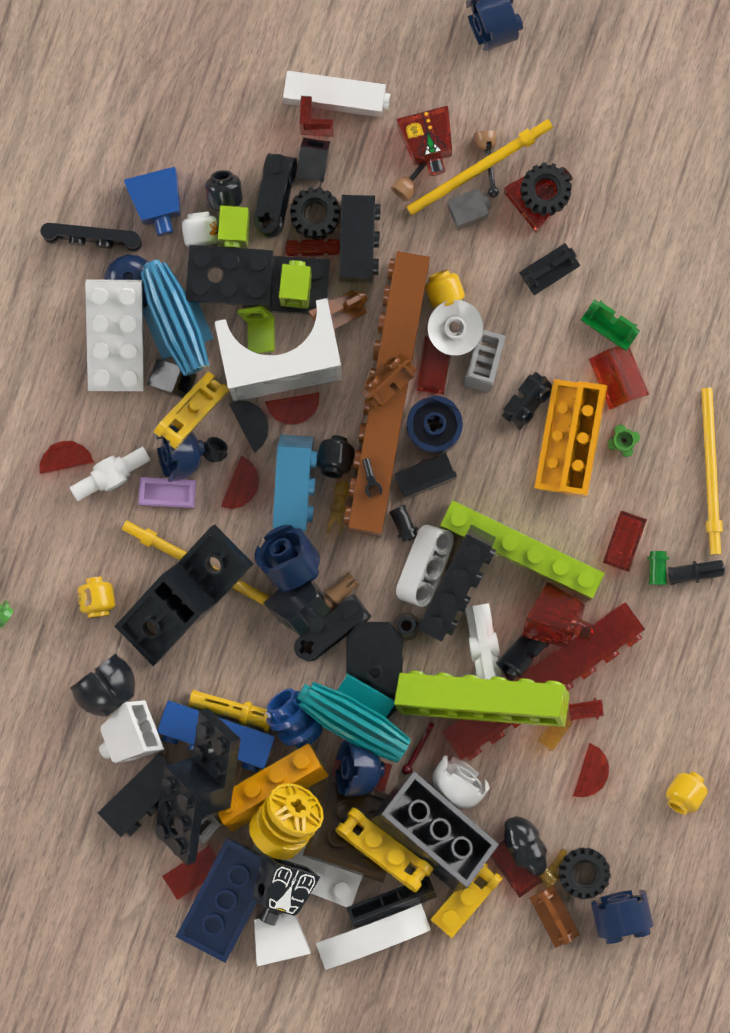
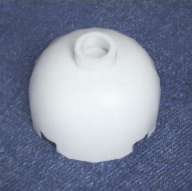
(459, 783)

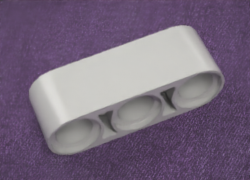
(424, 565)

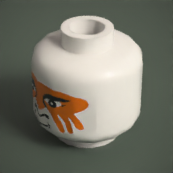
(200, 229)

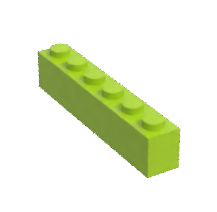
(526, 551)
(482, 699)

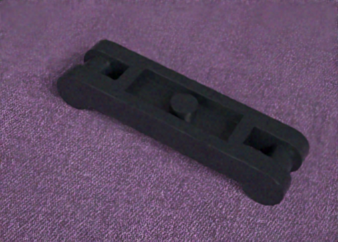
(102, 237)

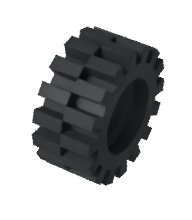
(551, 173)
(320, 197)
(601, 867)

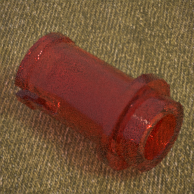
(586, 709)

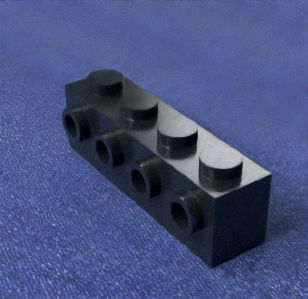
(456, 583)

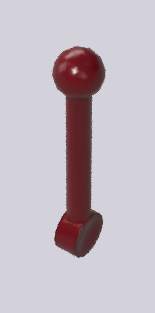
(407, 768)

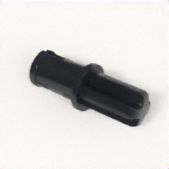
(696, 571)

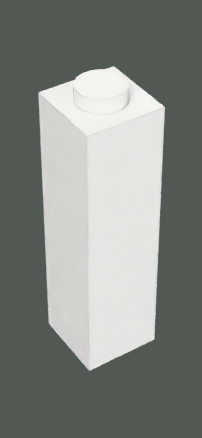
(337, 93)

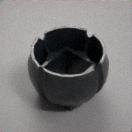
(107, 688)

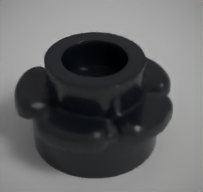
(215, 449)

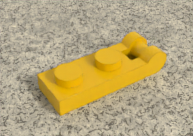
(463, 903)

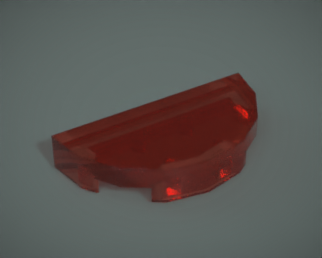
(294, 409)
(64, 456)
(242, 486)
(592, 773)

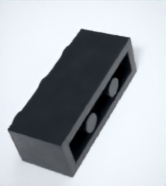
(358, 238)
(136, 799)

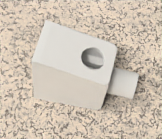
(130, 733)
(279, 941)

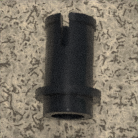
(403, 524)

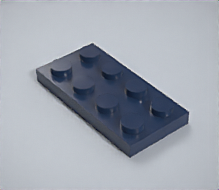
(223, 901)

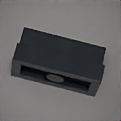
(425, 476)

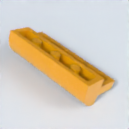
(570, 437)

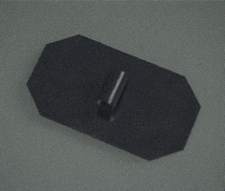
(375, 657)

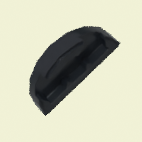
(252, 422)

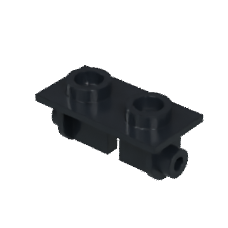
(550, 268)
(521, 411)
(519, 656)

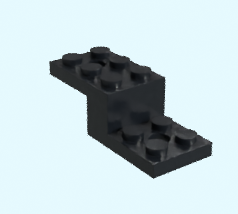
(249, 278)
(184, 595)
(197, 786)

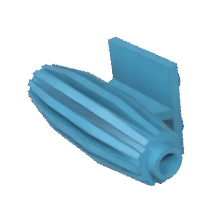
(173, 321)

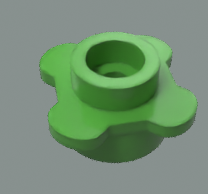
(631, 439)
(5, 613)

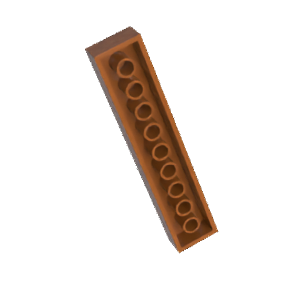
(383, 424)

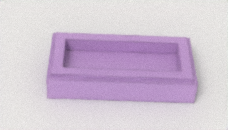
(161, 493)

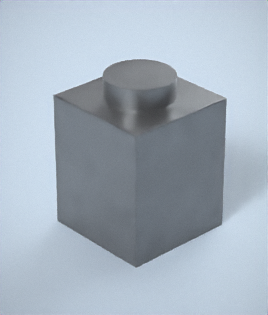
(469, 208)

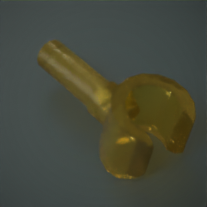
(549, 877)

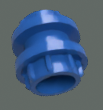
(291, 721)

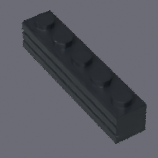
(390, 903)

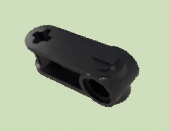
(274, 193)
(337, 627)

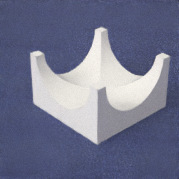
(259, 375)

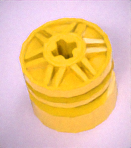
(286, 821)

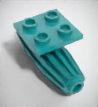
(356, 715)

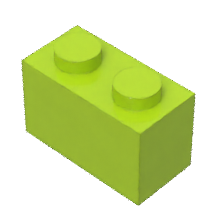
(234, 227)
(295, 285)

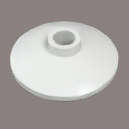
(466, 336)

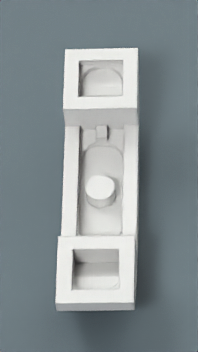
(373, 937)

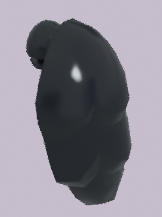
(525, 845)

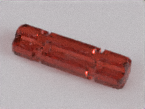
(312, 247)

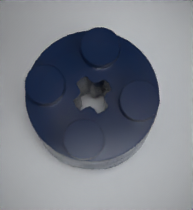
(494, 22)
(449, 419)
(288, 558)
(622, 916)

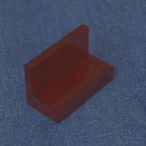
(311, 126)
(620, 374)

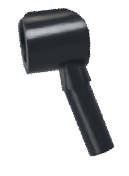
(370, 477)

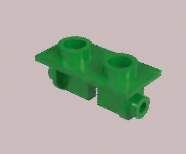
(617, 330)

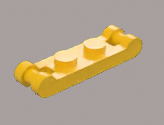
(191, 410)
(384, 850)

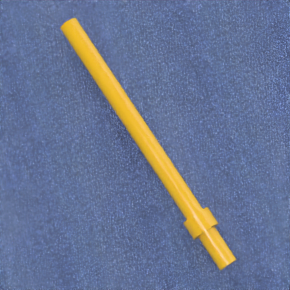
(525, 138)
(714, 524)
(150, 538)

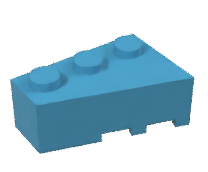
(294, 481)

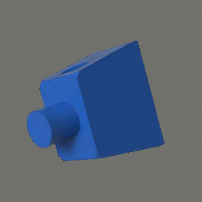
(156, 198)

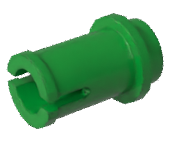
(657, 570)

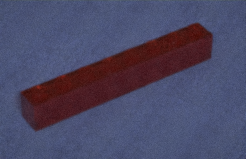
(562, 666)

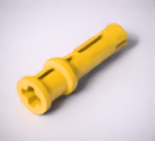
(245, 713)

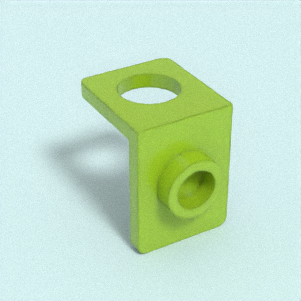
(260, 329)

